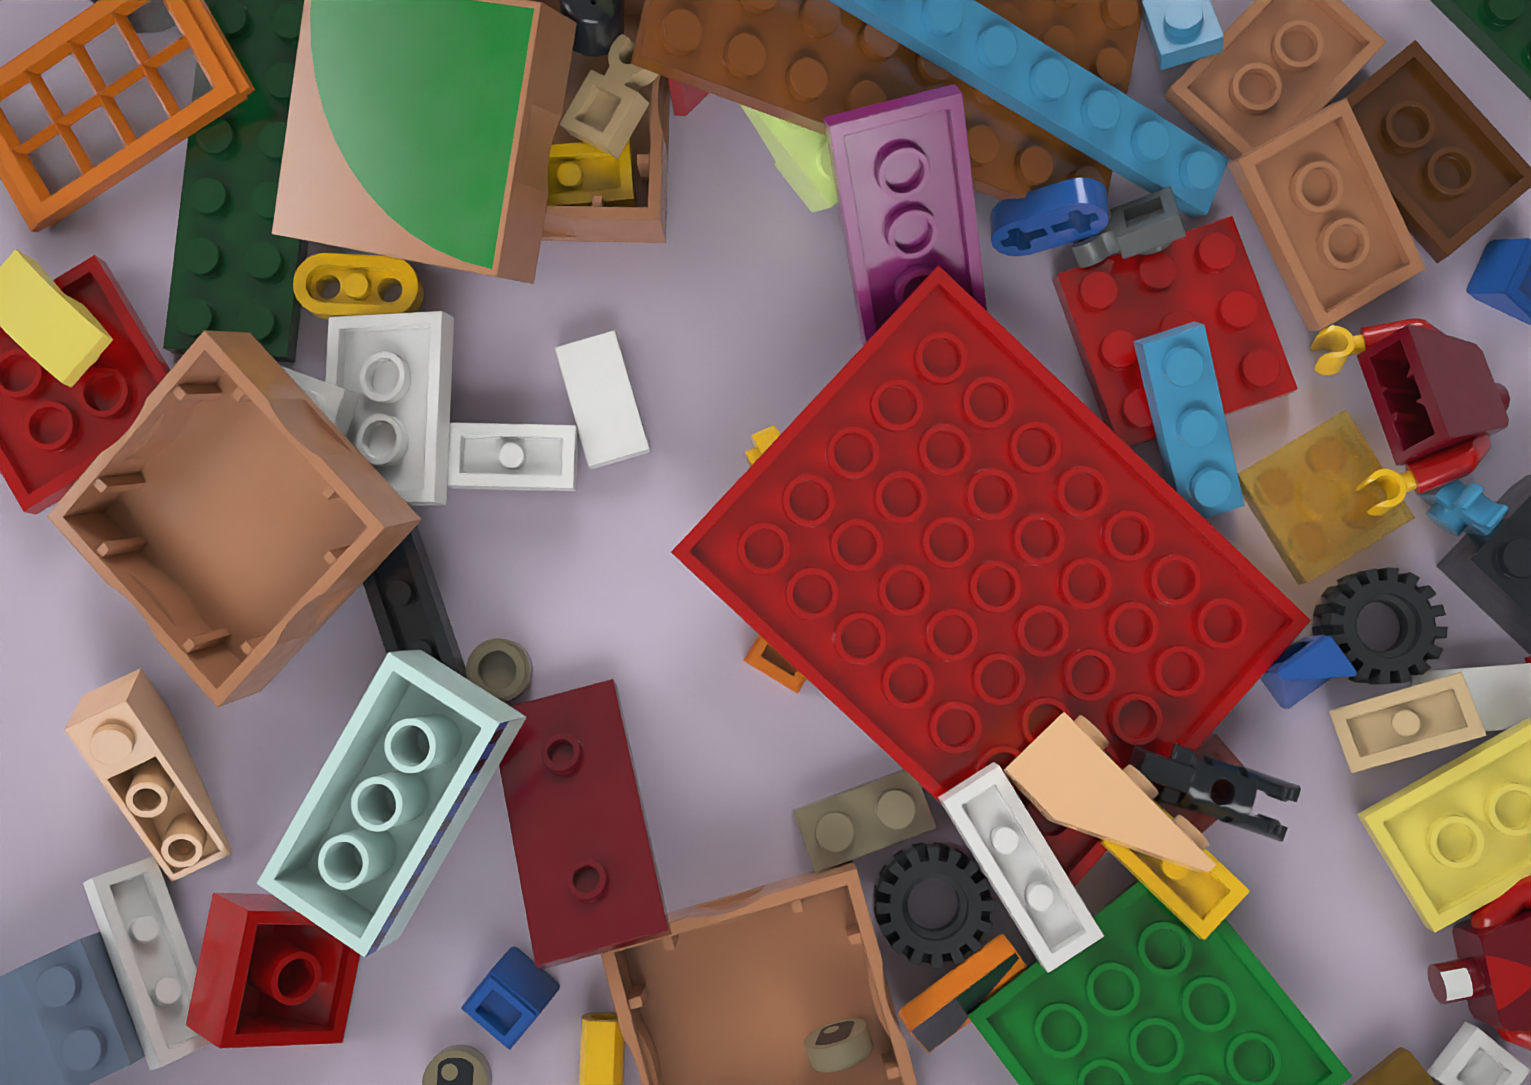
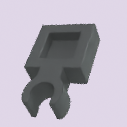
(1134, 229)

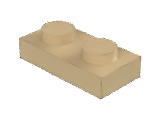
(1407, 722)

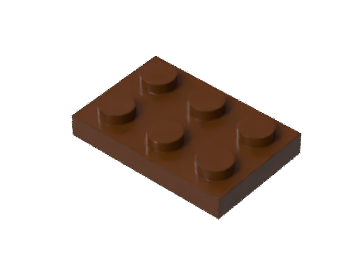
(1436, 151)

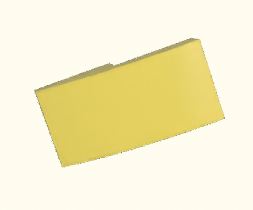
(47, 322)

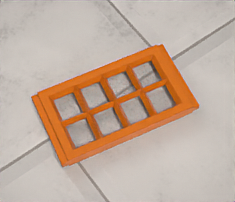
(109, 100)

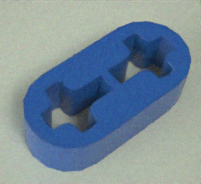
(1049, 217)

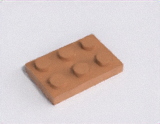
(1273, 71)
(1327, 215)

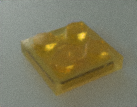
(1311, 502)

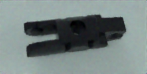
(1188, 779)

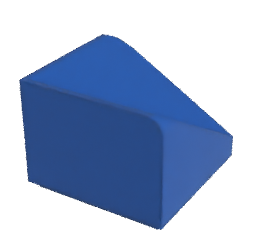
(1305, 668)

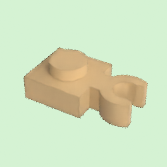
(609, 104)

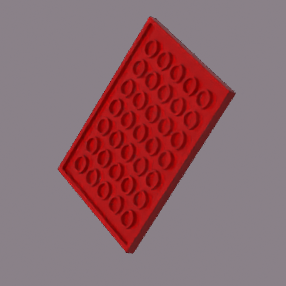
(979, 556)

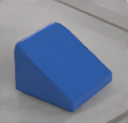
(1504, 278)
(511, 997)

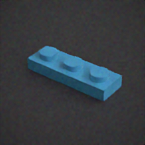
(1189, 418)

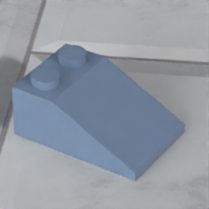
(65, 1019)

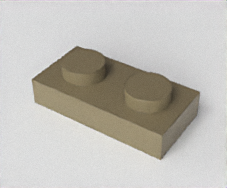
(863, 819)

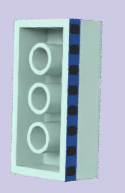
(390, 800)

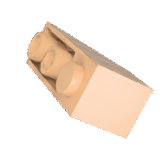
(149, 772)
(1087, 791)

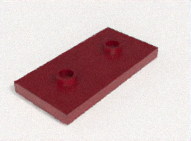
(580, 828)

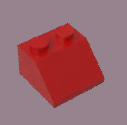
(269, 976)

